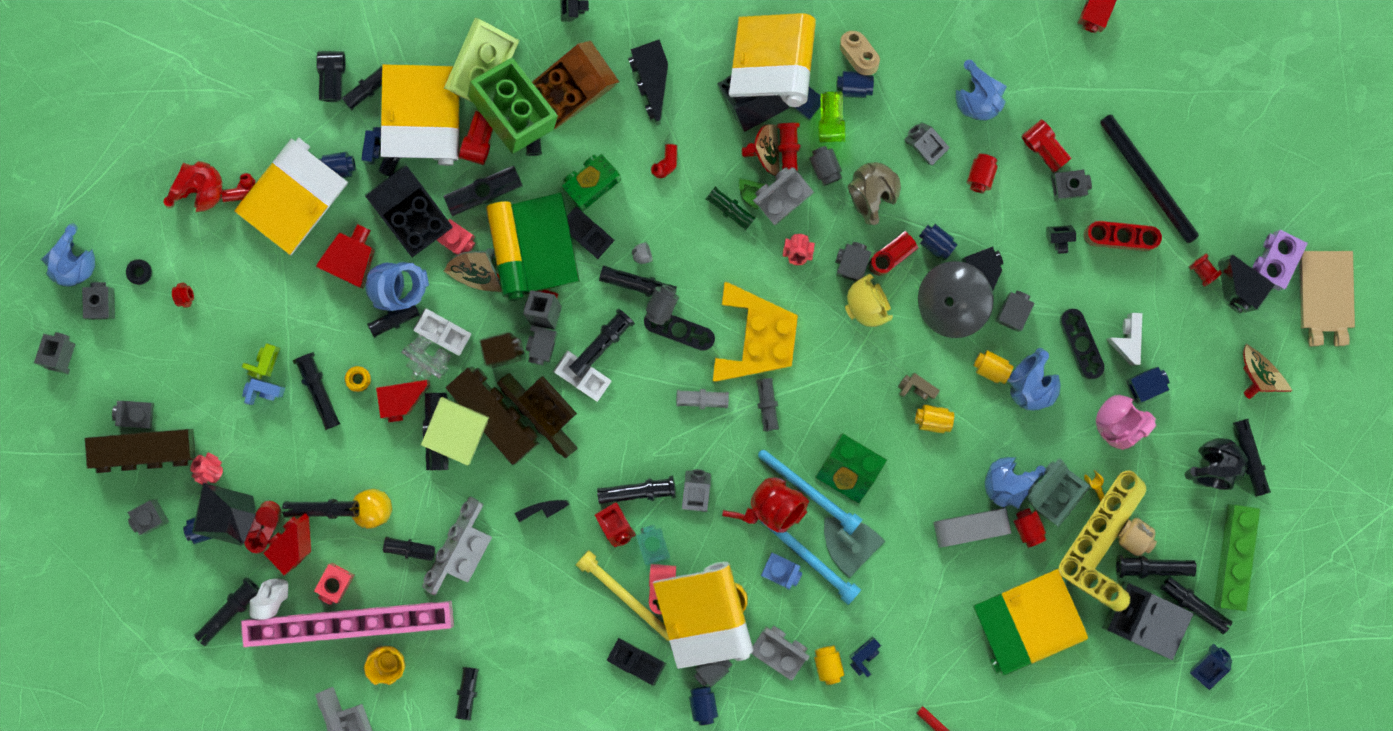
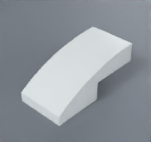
(442, 332)
(591, 382)

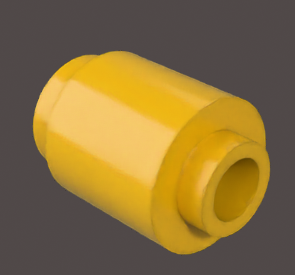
(993, 367)
(934, 419)
(829, 665)

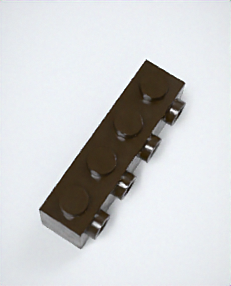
(503, 425)
(140, 449)

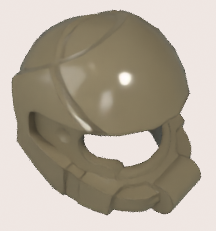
(869, 185)

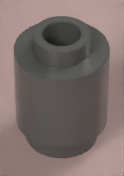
(826, 165)
(661, 304)
(712, 672)

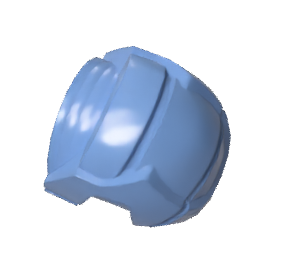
(986, 98)
(66, 267)
(386, 285)
(1029, 386)
(1005, 486)

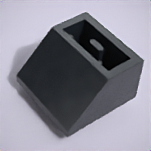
(752, 110)

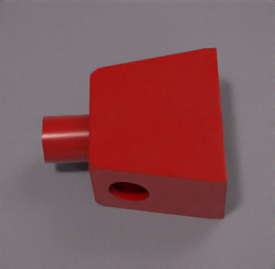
(349, 257)

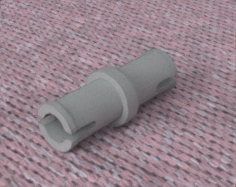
(702, 399)

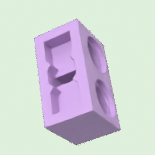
(1285, 263)

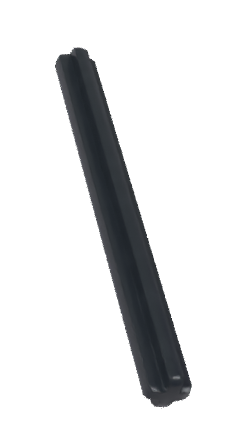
(1149, 178)

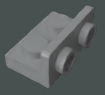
(783, 195)
(780, 653)

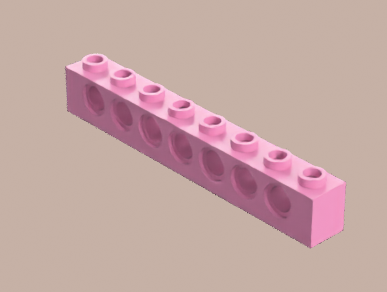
(348, 623)

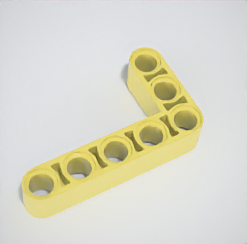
(1102, 541)

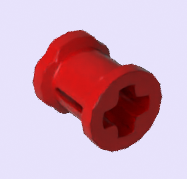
(1205, 270)

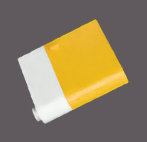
(773, 57)
(419, 114)
(291, 196)
(704, 617)

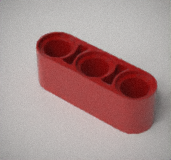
(1134, 232)

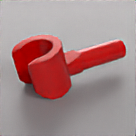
(749, 516)

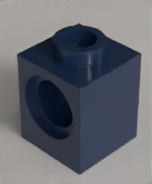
(1148, 384)

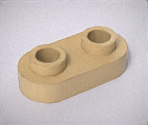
(857, 51)

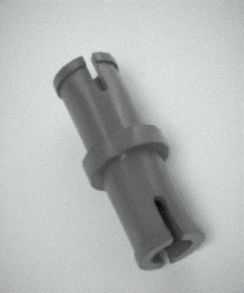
(767, 404)

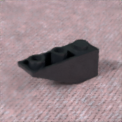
(653, 71)

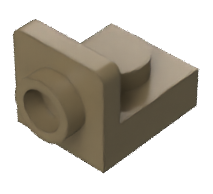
(922, 387)

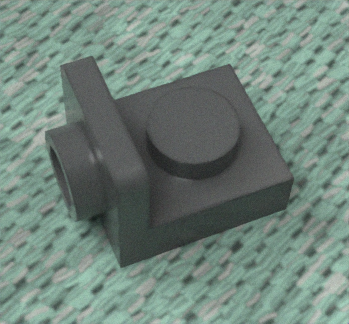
(926, 142)
(133, 414)
(696, 490)

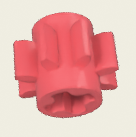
(798, 249)
(206, 469)

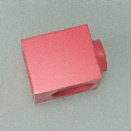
(341, 575)

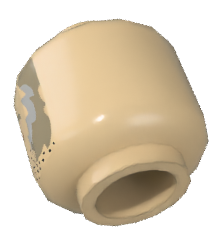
(1137, 537)

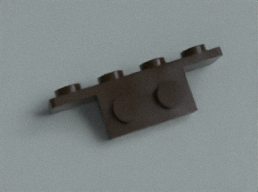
(544, 409)

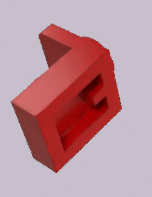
(615, 525)

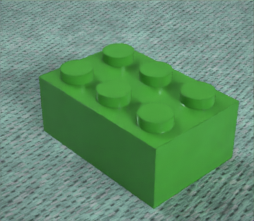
(512, 105)

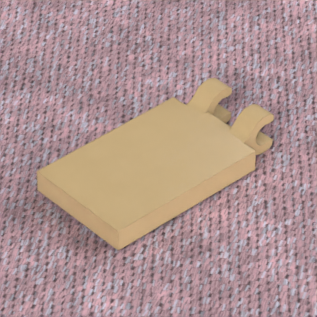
(1327, 295)

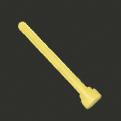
(589, 564)

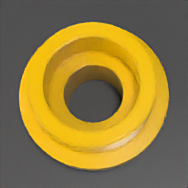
(349, 379)

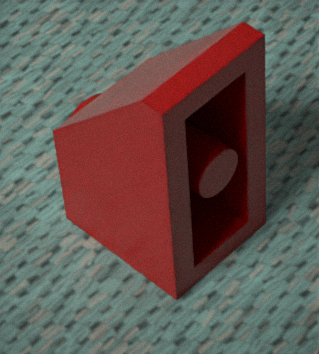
(400, 399)

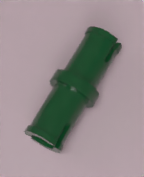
(730, 208)

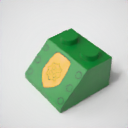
(591, 182)
(851, 468)

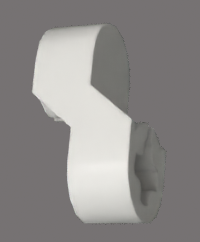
(268, 599)

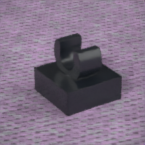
(571, 9)
(1061, 236)

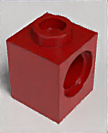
(1096, 15)

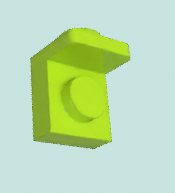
(266, 357)

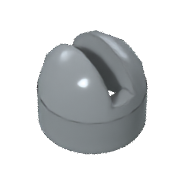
(642, 253)

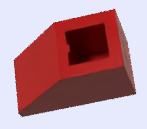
(291, 546)

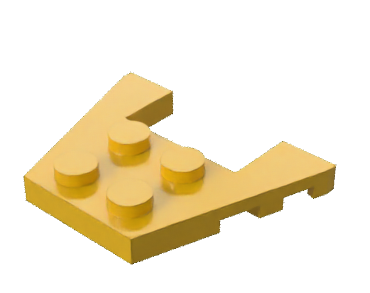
(767, 336)

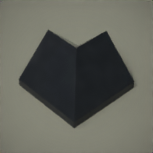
(224, 514)

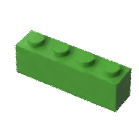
(1237, 557)

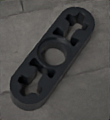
(695, 342)
(1092, 346)

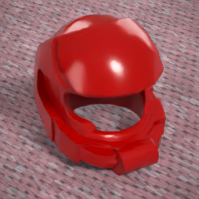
(197, 179)
(778, 505)

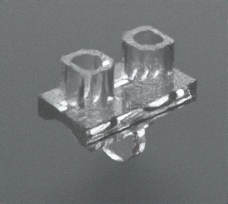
(417, 352)

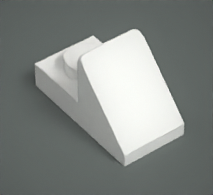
(1130, 346)

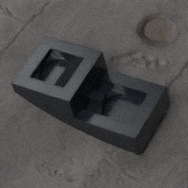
(588, 233)
(548, 507)
(636, 661)

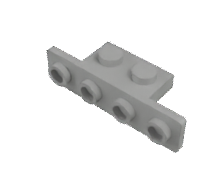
(461, 550)
(337, 720)

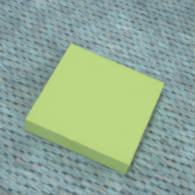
(455, 431)

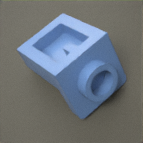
(266, 389)
(782, 571)

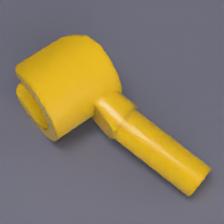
(1096, 484)

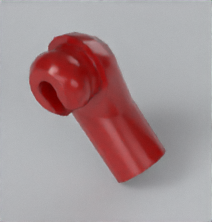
(666, 165)

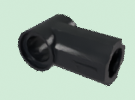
(330, 70)

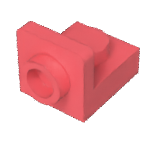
(457, 239)

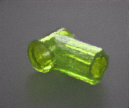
(832, 125)

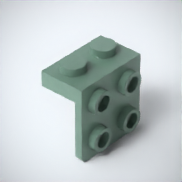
(1057, 492)

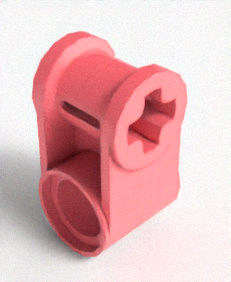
(658, 572)

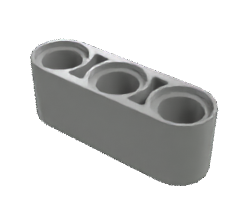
(972, 527)

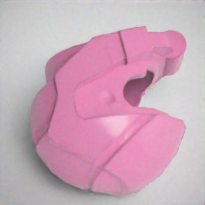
(1122, 423)

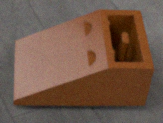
(575, 81)

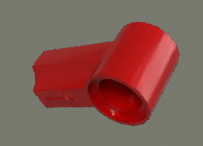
(1042, 140)
(476, 144)
(894, 253)

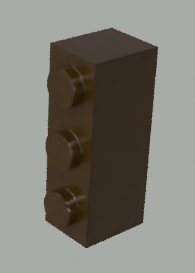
(501, 350)

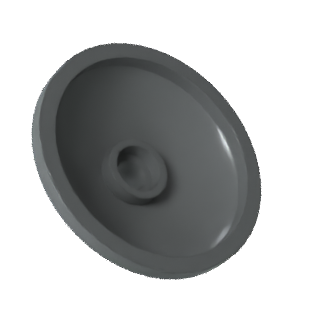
(970, 294)

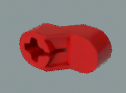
(267, 516)

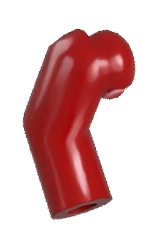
(237, 194)

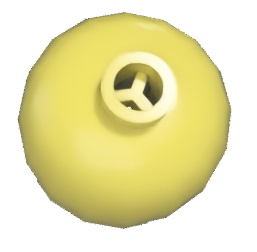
(868, 303)

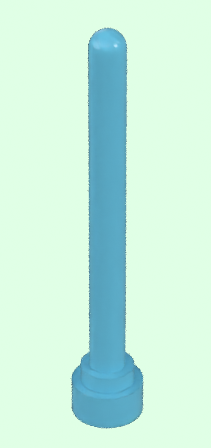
(848, 521)
(846, 590)

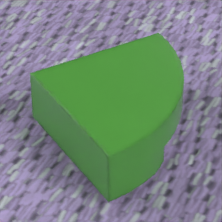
(747, 190)

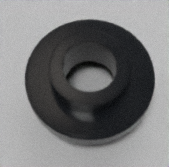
(133, 266)

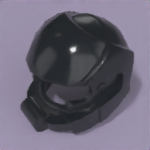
(1225, 466)

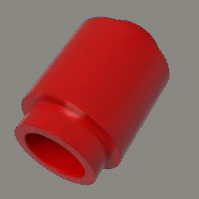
(982, 173)
(1030, 527)

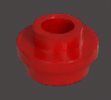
(182, 295)

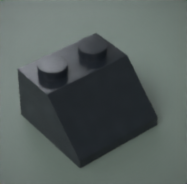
(1242, 284)

